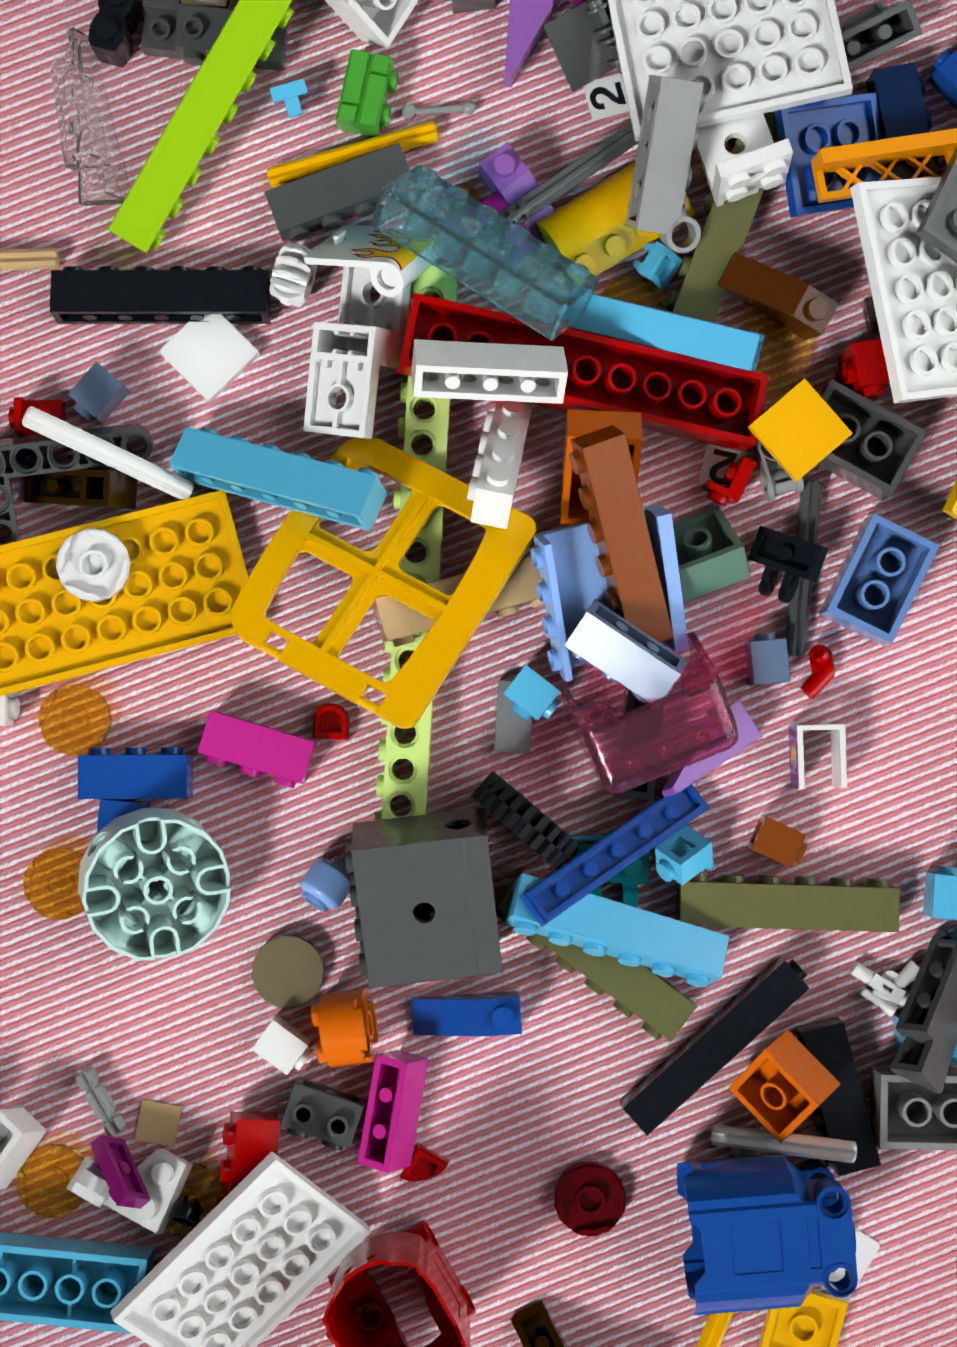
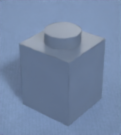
(98, 394)
(767, 660)

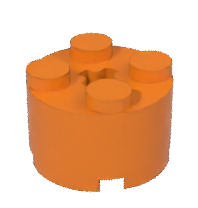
(345, 1028)

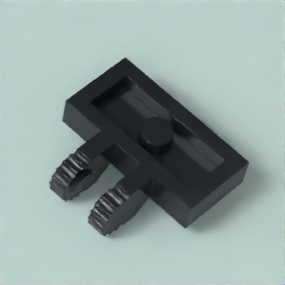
(789, 555)

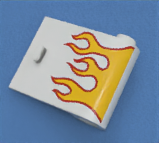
(362, 246)

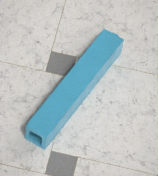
(672, 332)

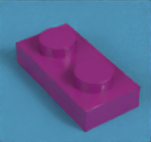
(120, 1172)

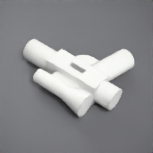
(886, 989)

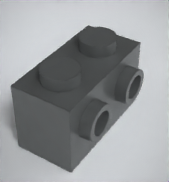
(322, 1113)

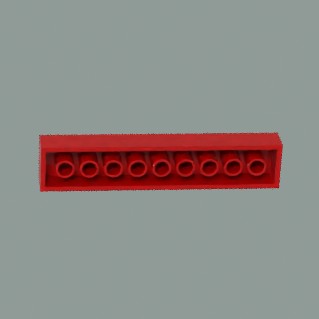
(669, 389)

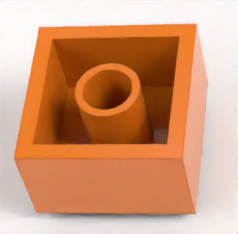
(784, 1086)

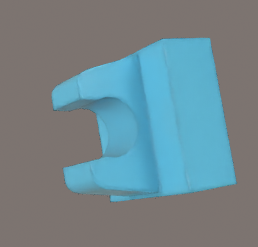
(289, 94)
(658, 265)

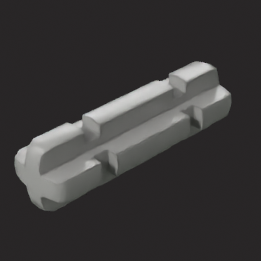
(100, 1101)

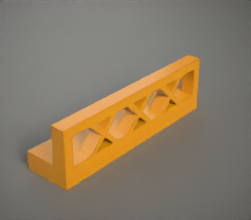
(879, 152)

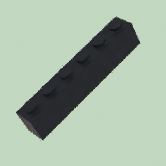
(159, 295)

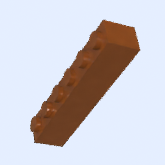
(620, 530)

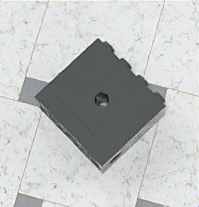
(423, 898)

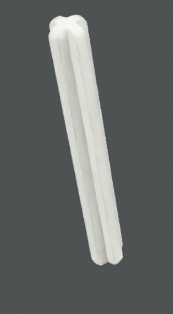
(107, 453)

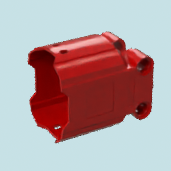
(354, 1289)

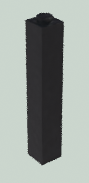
(715, 1044)

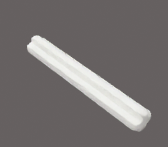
(793, 1145)

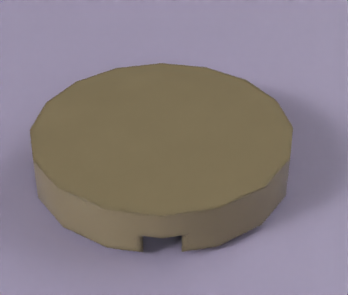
(288, 971)

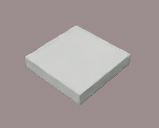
(209, 354)

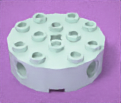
(154, 919)

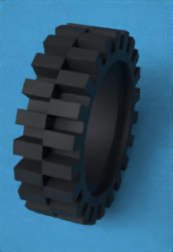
(525, 820)

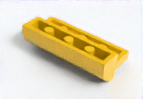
(593, 224)

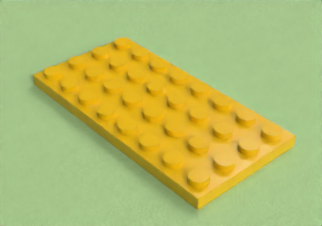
(176, 596)

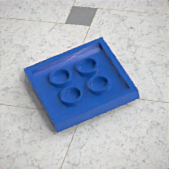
(821, 126)

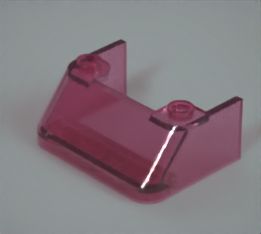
(659, 735)

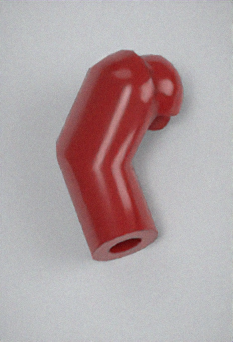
(822, 670)

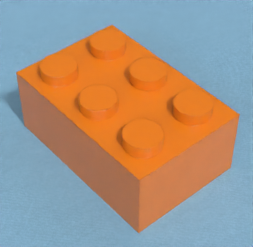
(584, 422)

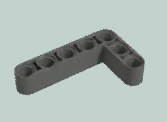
(48, 463)

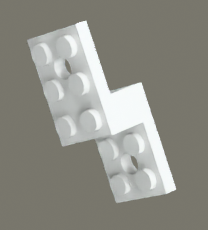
(350, 356)

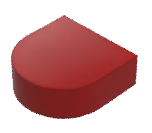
(331, 722)

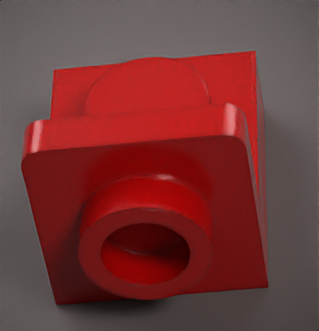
(53, 407)
(736, 479)

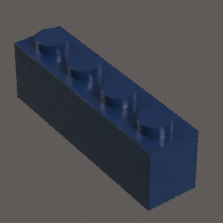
(901, 108)

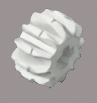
(291, 277)

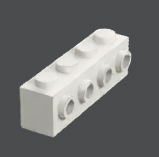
(488, 371)
(501, 463)

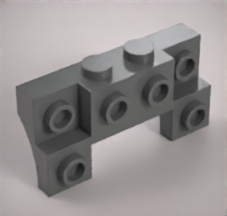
(191, 30)

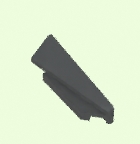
(930, 1017)

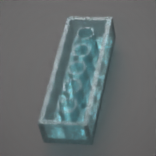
(484, 251)

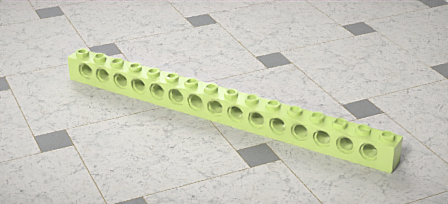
(435, 429)

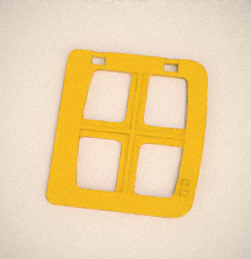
(378, 575)

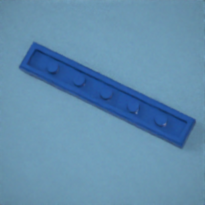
(612, 854)

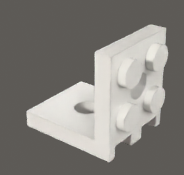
(742, 174)

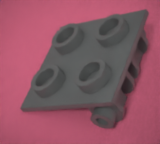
(584, 42)

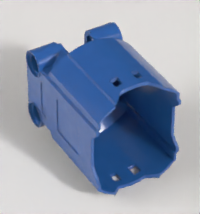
(764, 1233)

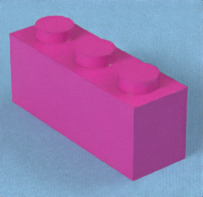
(256, 749)
(393, 1111)

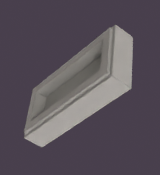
(511, 731)

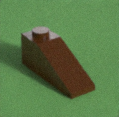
(778, 296)

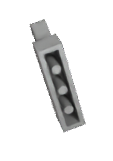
(664, 159)

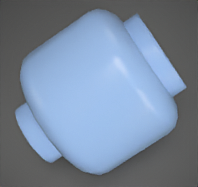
(326, 884)

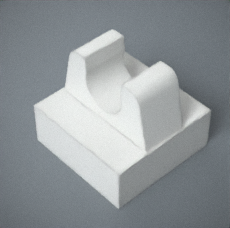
(89, 1183)

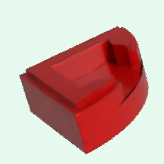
(424, 1165)

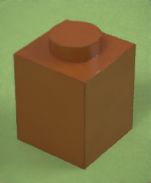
(777, 841)

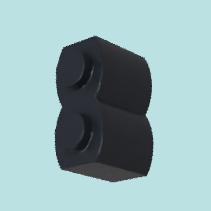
(113, 29)

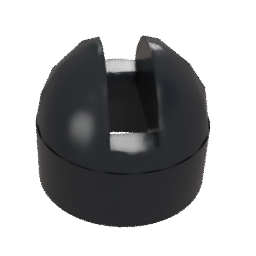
(186, 1213)

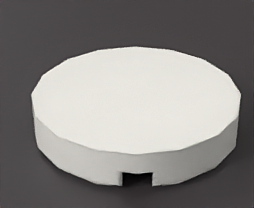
(93, 565)

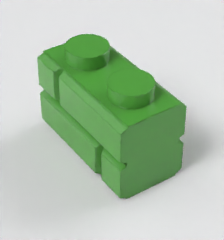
(366, 93)

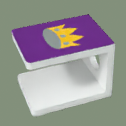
(838, 754)

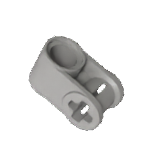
(770, 472)

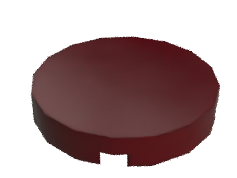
(589, 1198)

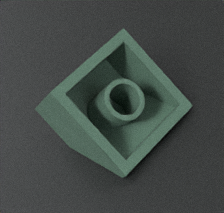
(708, 554)

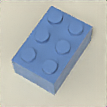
(879, 579)

